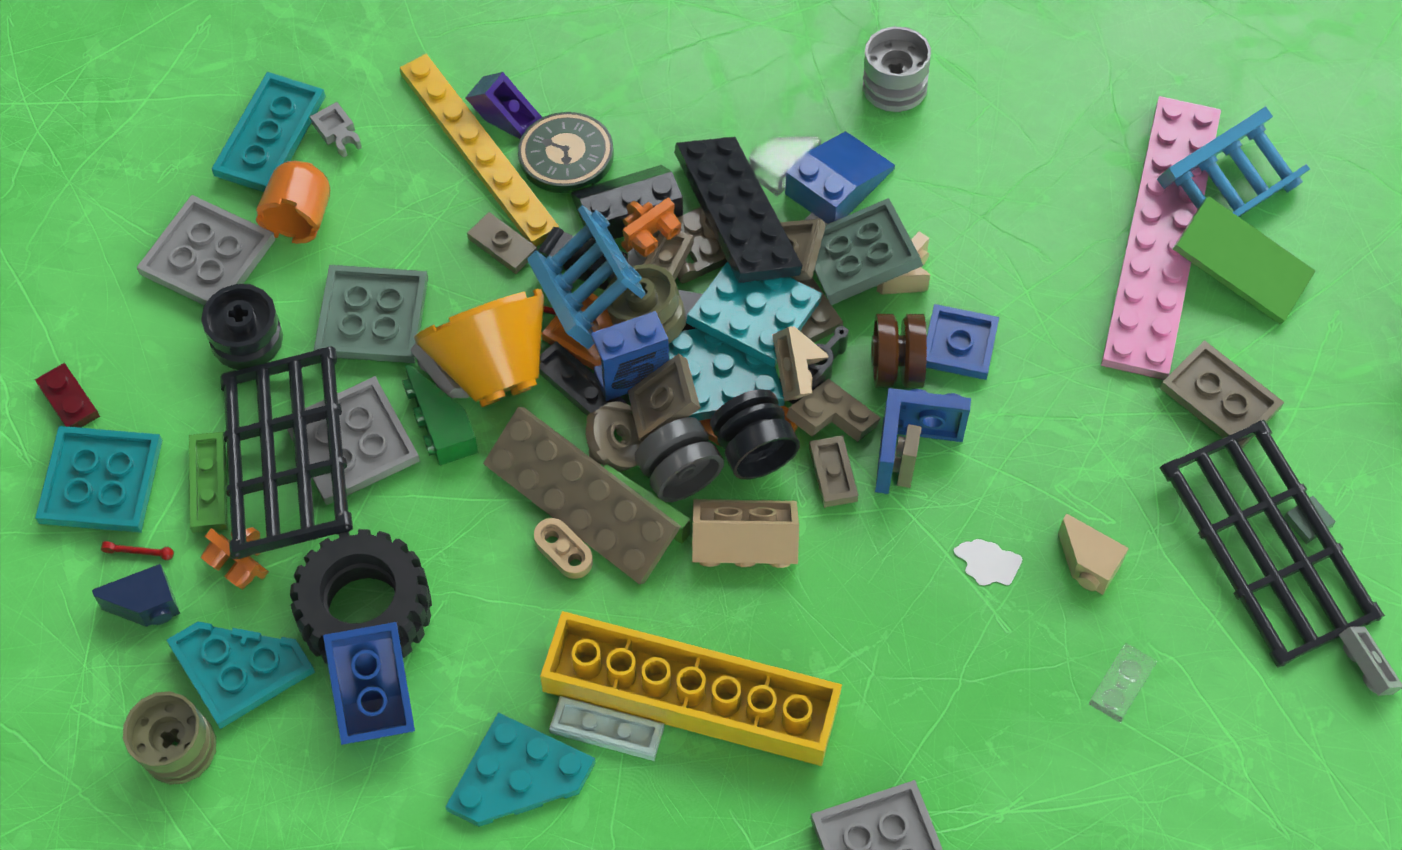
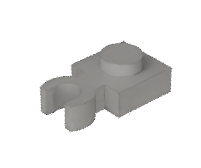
(336, 126)

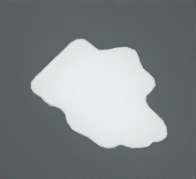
(988, 562)

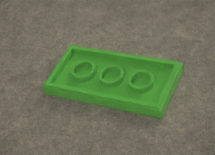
(1244, 260)

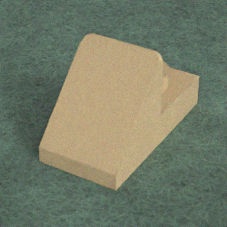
(915, 280)
(793, 355)

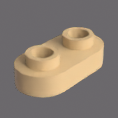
(565, 549)

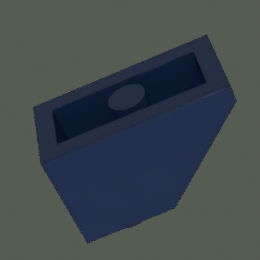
(140, 597)

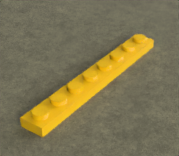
(479, 149)

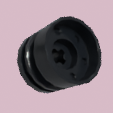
(754, 434)

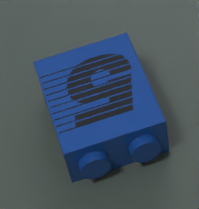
(629, 353)

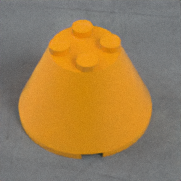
(490, 346)

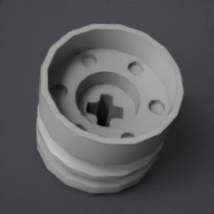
(896, 69)

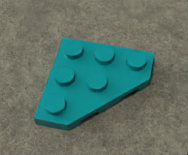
(237, 667)
(517, 773)

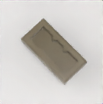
(501, 242)

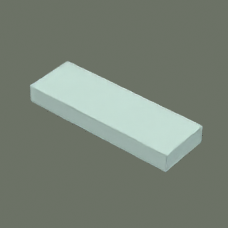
(606, 728)

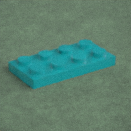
(268, 131)

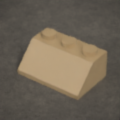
(745, 532)

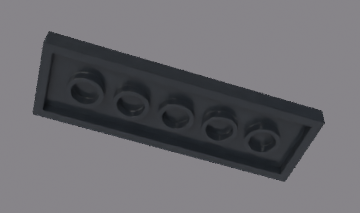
(737, 210)

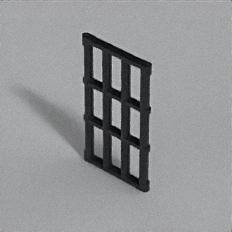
(304, 470)
(1272, 577)

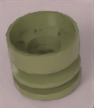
(158, 723)

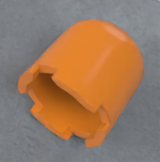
(294, 201)

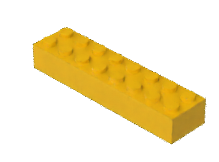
(691, 688)

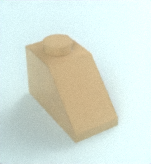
(1090, 554)

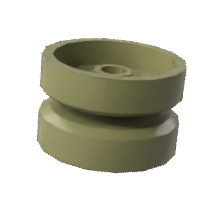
(660, 296)

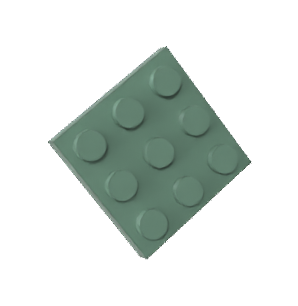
(864, 252)
(372, 312)

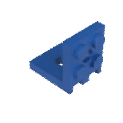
(938, 415)

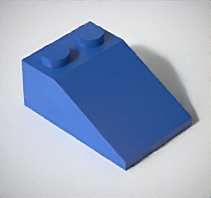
(836, 177)
(369, 683)

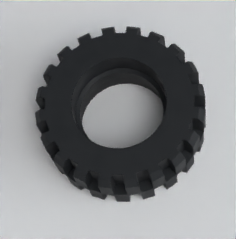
(355, 559)

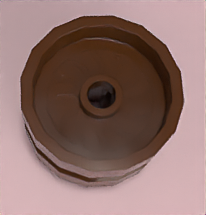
(894, 350)

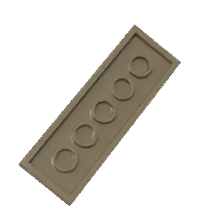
(582, 495)

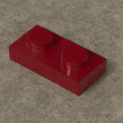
(67, 397)

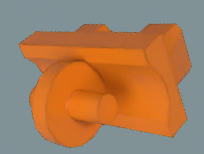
(645, 221)
(244, 569)

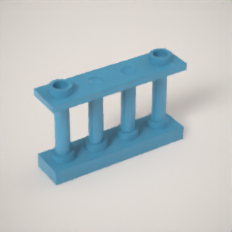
(1230, 144)
(559, 286)

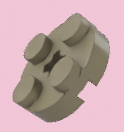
(601, 439)

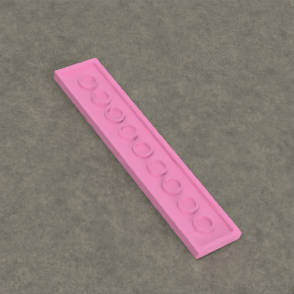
(1152, 273)

